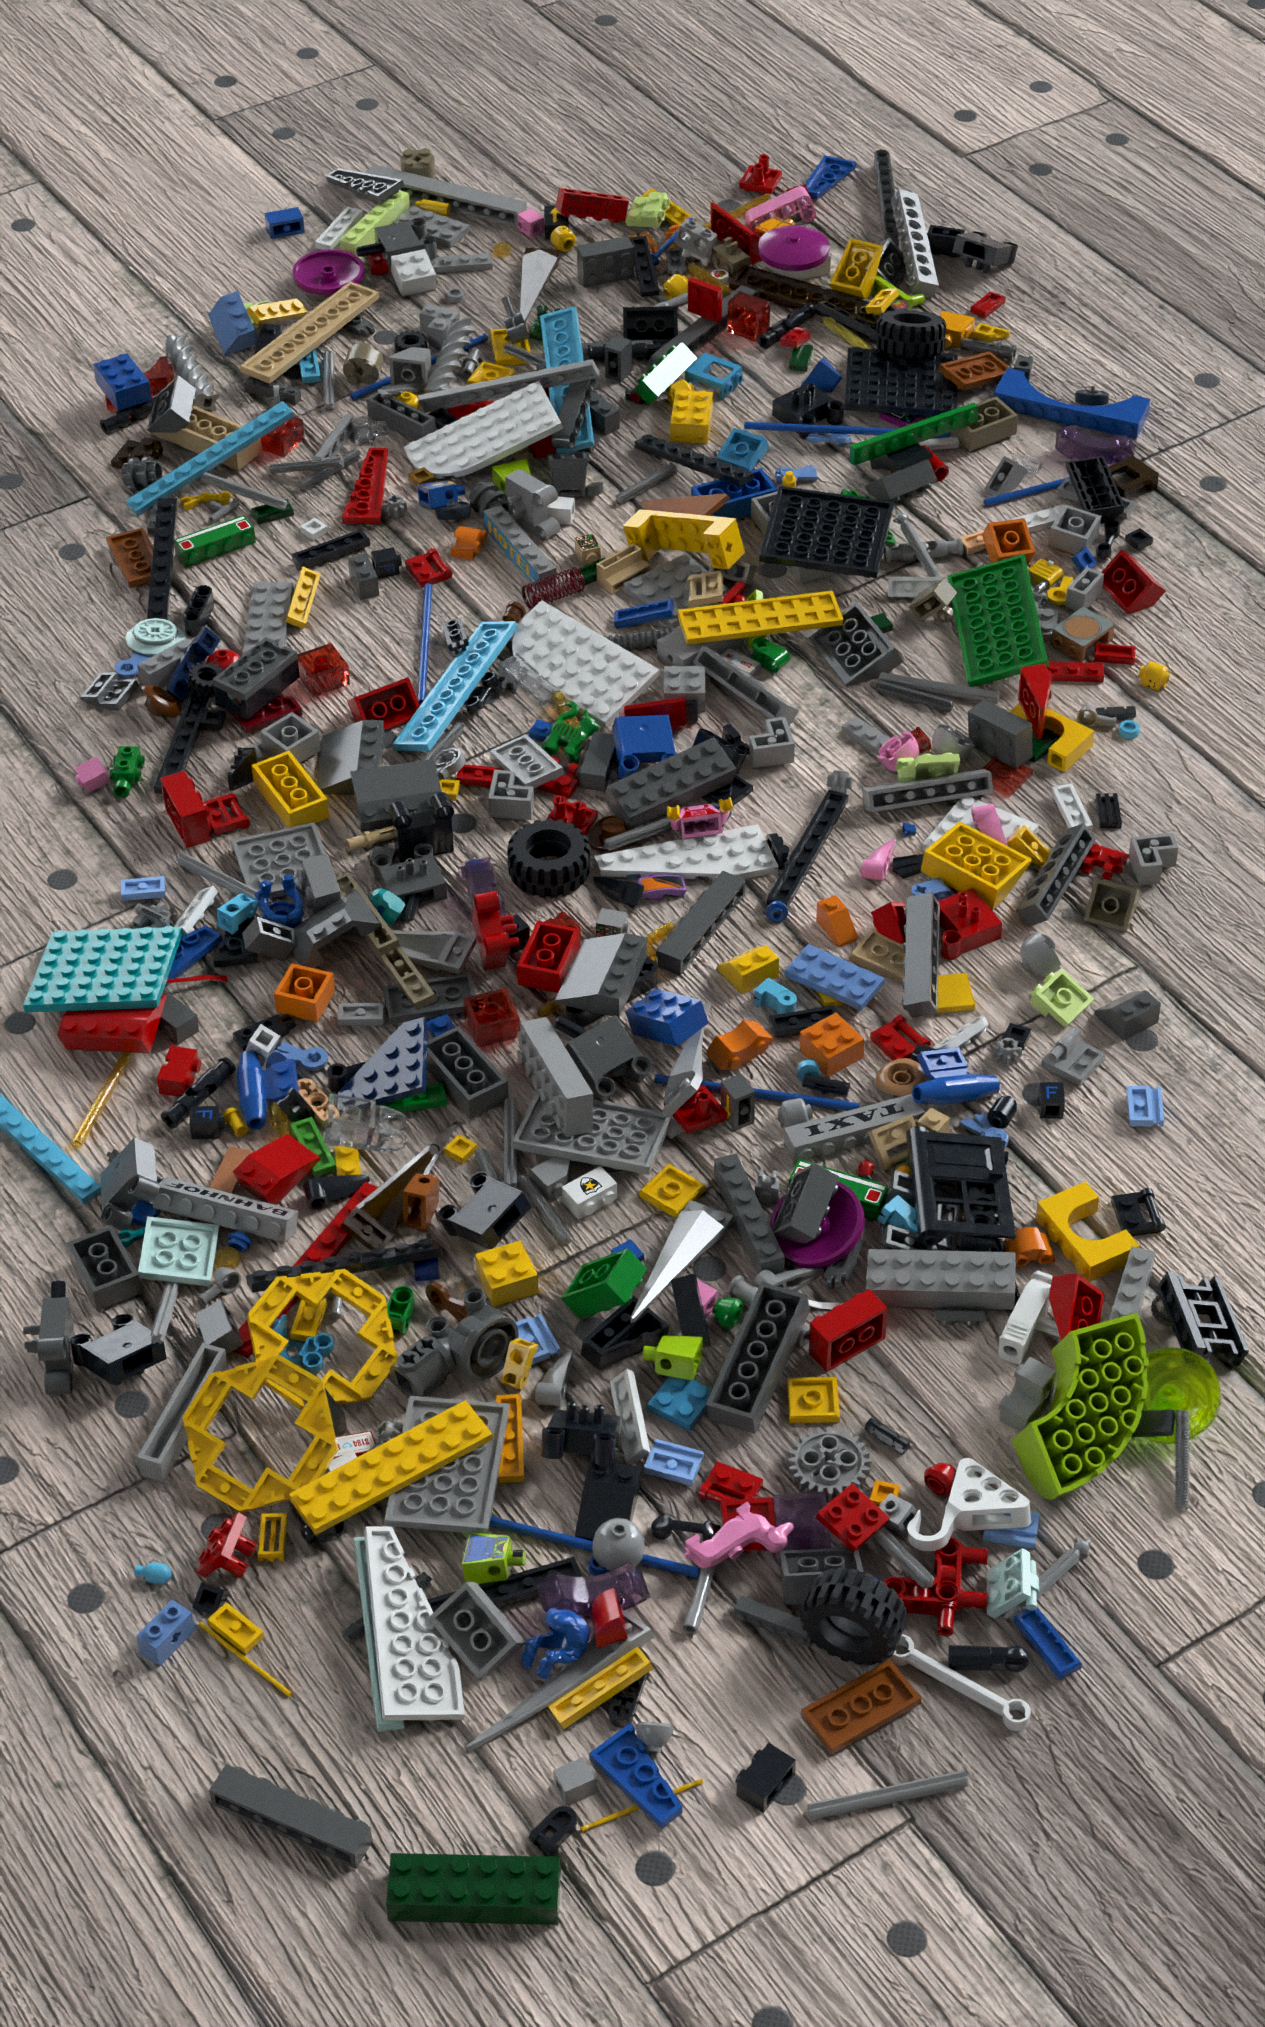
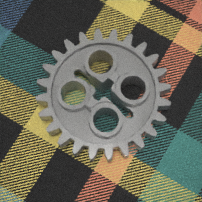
(828, 1455)

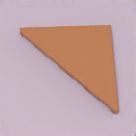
(695, 505)

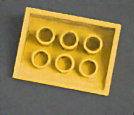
(976, 861)

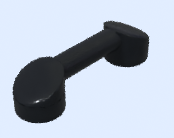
(1112, 531)
(490, 683)
(663, 1526)

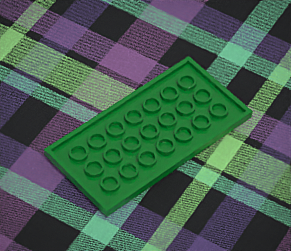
(997, 620)

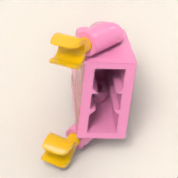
(700, 819)

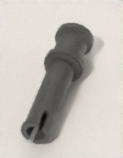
(996, 349)

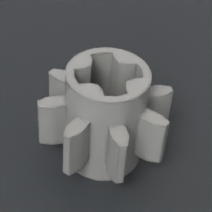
(395, 506)
(839, 781)
(1007, 1051)
(389, 1430)

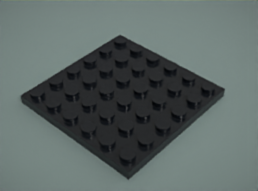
(897, 383)
(827, 532)

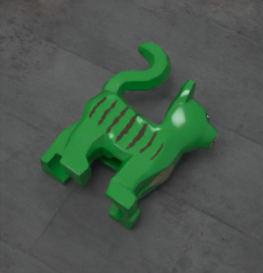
(570, 737)

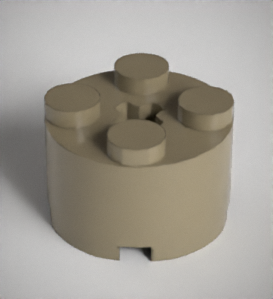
(418, 162)
(362, 364)

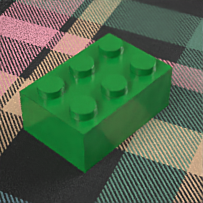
(604, 1283)

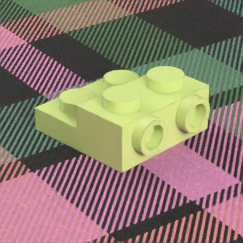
(648, 210)
(1060, 997)

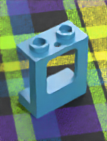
(700, 368)

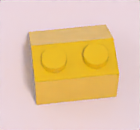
(750, 968)

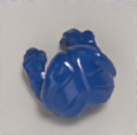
(281, 911)
(567, 1632)

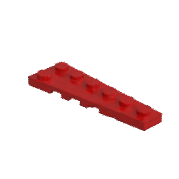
(368, 496)

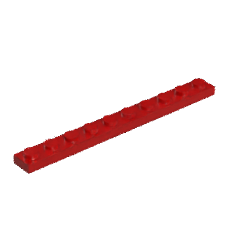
(325, 1245)

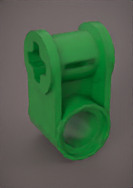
(771, 656)
(401, 1308)

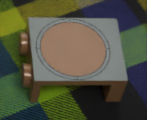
(1081, 631)

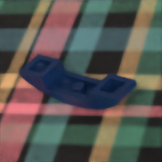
(197, 651)

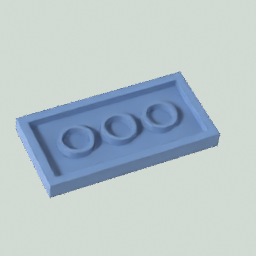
(834, 977)

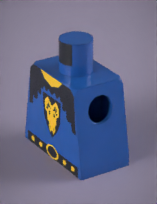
(439, 493)

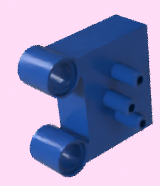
(641, 741)

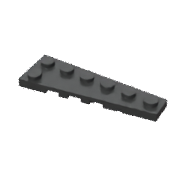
(365, 184)

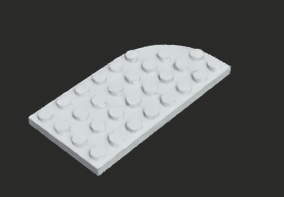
(486, 434)
(582, 662)

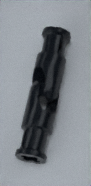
(785, 325)
(639, 351)
(121, 418)
(200, 1090)

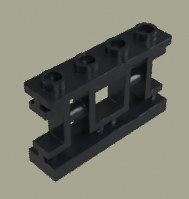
(1187, 1325)

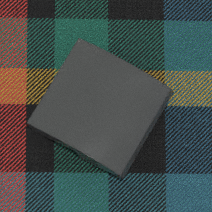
(109, 691)

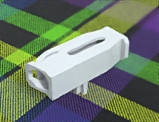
(1027, 1319)

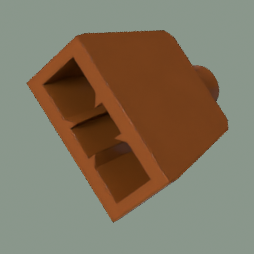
(422, 1192)

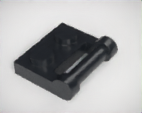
(1130, 1214)

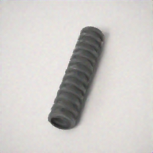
(639, 640)

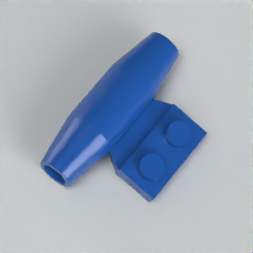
(950, 1079)
(260, 1086)

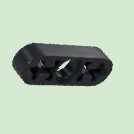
(631, 1703)

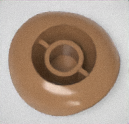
(900, 1077)

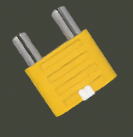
(1044, 574)

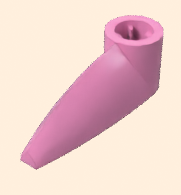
(988, 822)
(877, 864)

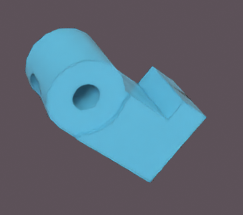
(235, 912)
(775, 997)
(899, 1214)

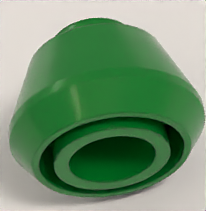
(727, 1312)

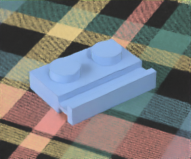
(1144, 1106)
(537, 1332)
(673, 1462)
(1019, 1537)

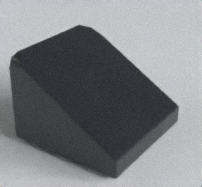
(210, 1598)

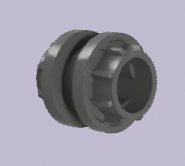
(139, 473)
(486, 496)

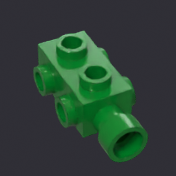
(126, 770)

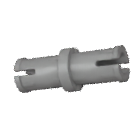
(470, 363)

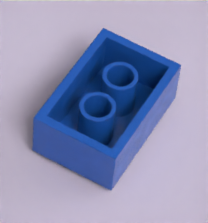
(122, 381)
(666, 1017)

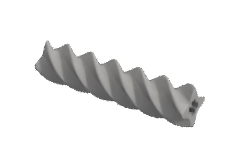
(449, 356)
(187, 369)

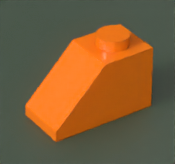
(836, 921)

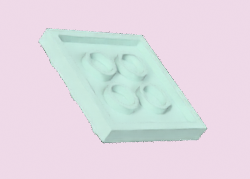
(178, 1251)

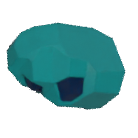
(387, 904)

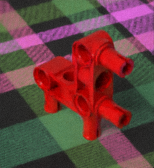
(946, 1584)

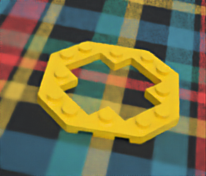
(312, 1289)
(249, 1380)

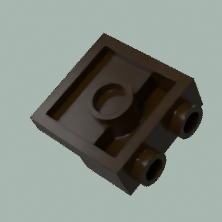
(135, 449)

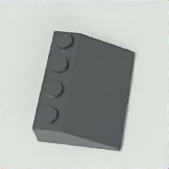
(856, 648)
(349, 750)
(381, 786)
(603, 973)

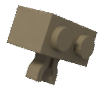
(729, 257)
(934, 600)

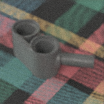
(514, 323)

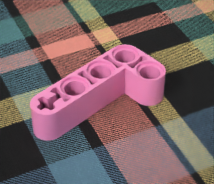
(782, 206)

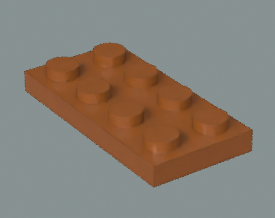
(974, 370)
(133, 555)
(860, 1707)

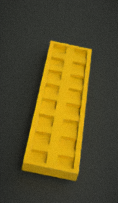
(759, 617)
(390, 1467)

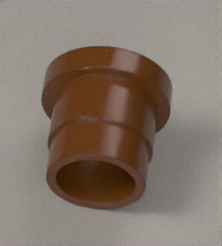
(514, 612)

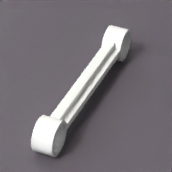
(963, 1685)

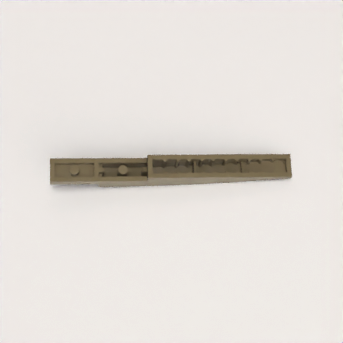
(390, 954)

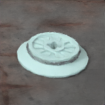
(153, 636)

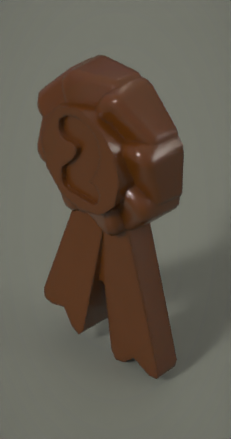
(442, 1300)

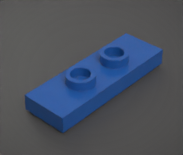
(643, 613)
(1047, 1643)

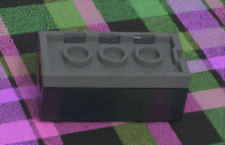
(256, 678)

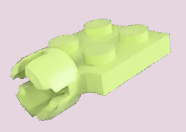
(927, 766)

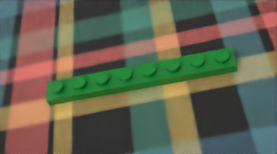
(913, 434)

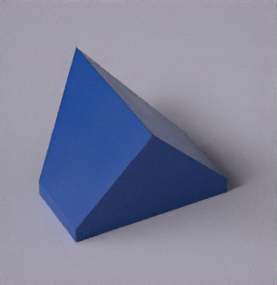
(824, 376)

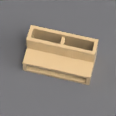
(621, 568)

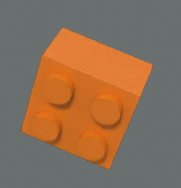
(1008, 540)
(304, 992)
(832, 1044)

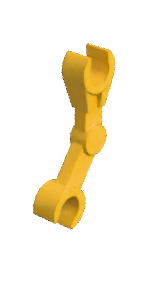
(191, 501)

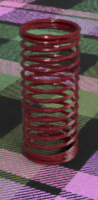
(569, 587)

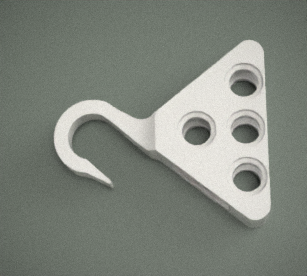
(975, 1497)

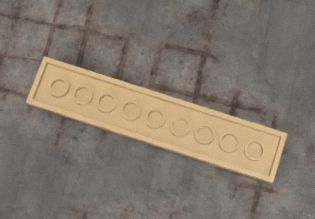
(309, 332)

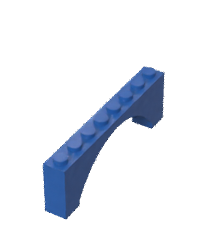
(1117, 418)

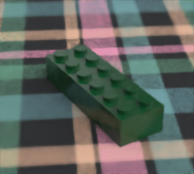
(474, 1889)

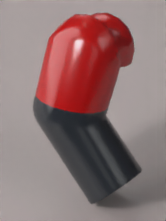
(865, 1170)

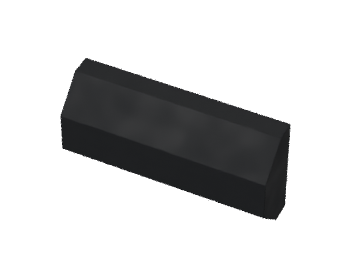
(1095, 487)

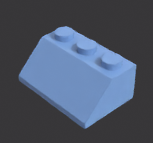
(232, 324)

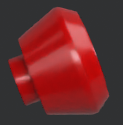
(940, 1478)

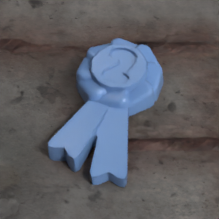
(835, 438)
(805, 473)
(128, 668)
(310, 1059)
(982, 1127)

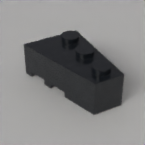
(620, 1339)

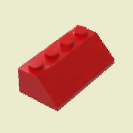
(727, 226)

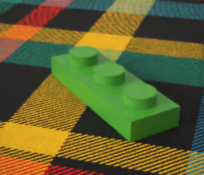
(307, 1133)

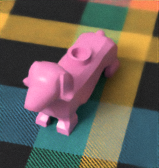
(736, 1535)

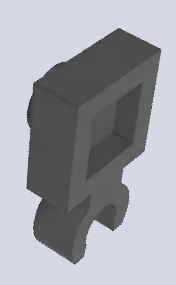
(506, 679)

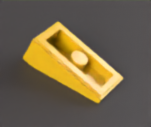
(1029, 845)

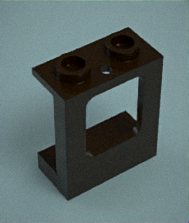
(1137, 470)

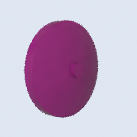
(793, 248)
(327, 271)
(838, 1234)

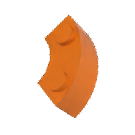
(738, 1045)

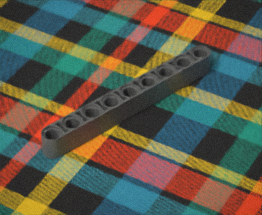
(885, 192)
(701, 330)

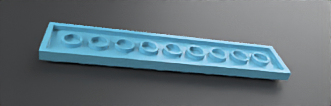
(561, 348)
(454, 687)

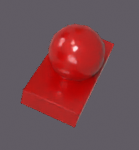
(735, 594)

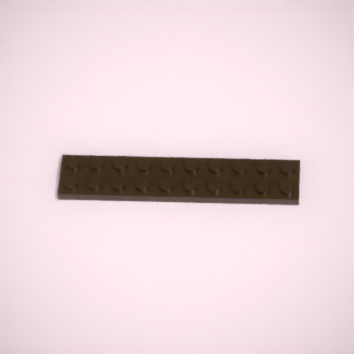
(797, 292)

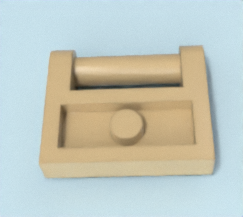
(711, 588)
(889, 1137)

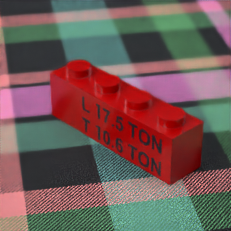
(591, 204)

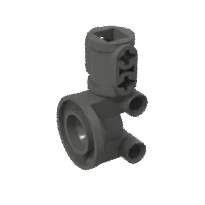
(475, 1347)

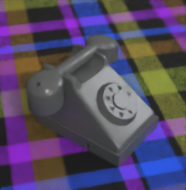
(570, 472)

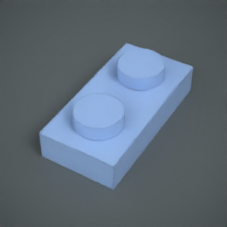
(143, 888)

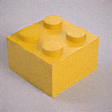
(506, 1273)

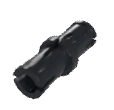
(826, 1085)

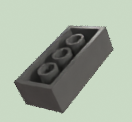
(465, 1072)

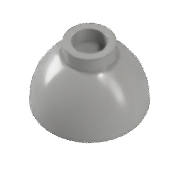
(654, 1735)

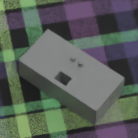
(675, 652)

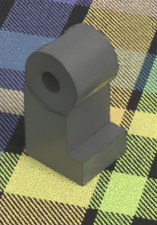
(1024, 364)

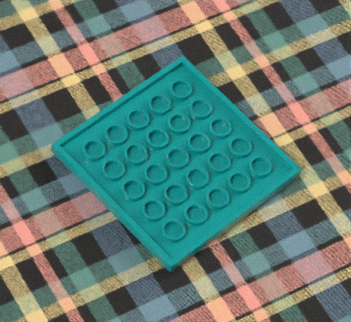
(103, 969)

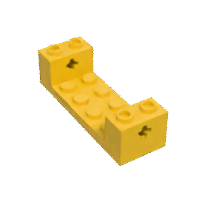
(686, 532)

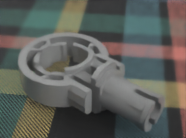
(444, 769)

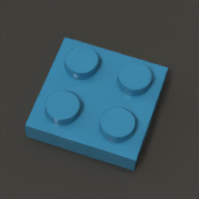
(680, 1401)

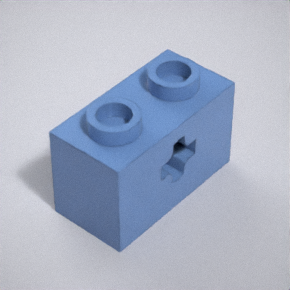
(165, 1633)

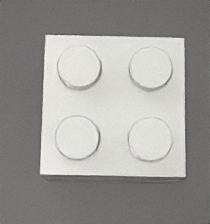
(413, 272)

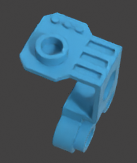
(310, 1352)

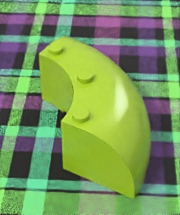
(1093, 1407)

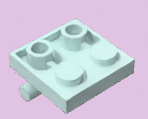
(1012, 1583)

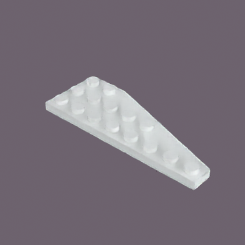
(735, 851)
(412, 1657)

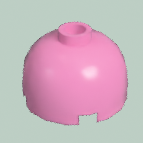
(898, 748)

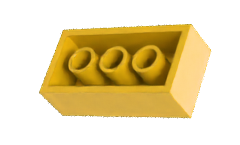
(290, 790)

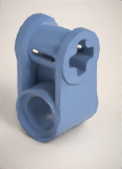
(935, 886)

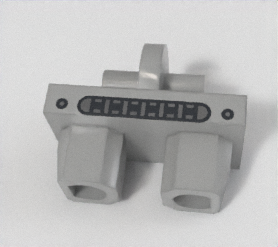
(155, 916)

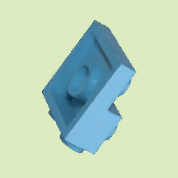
(743, 449)

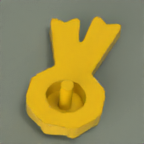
(1057, 595)

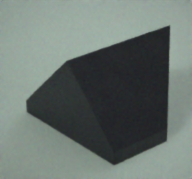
(242, 768)

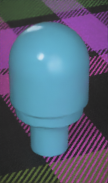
(154, 1572)

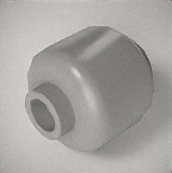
(794, 1112)

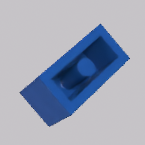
(284, 222)

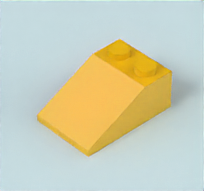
(857, 268)

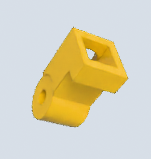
(518, 1363)

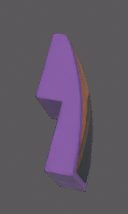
(659, 885)

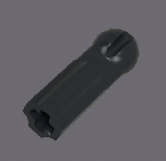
(987, 1658)

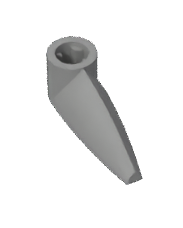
(790, 1279)
(554, 1384)

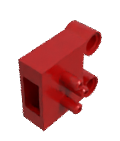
(966, 924)
(492, 931)

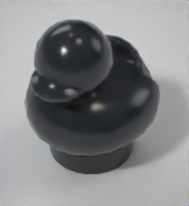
(325, 1536)

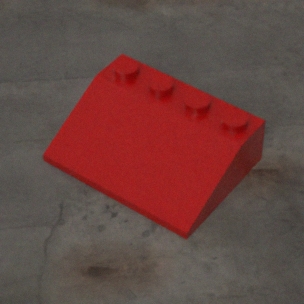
(111, 1029)

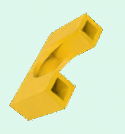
(1073, 741)
(1090, 1257)

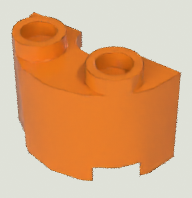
(468, 542)
(1029, 1246)

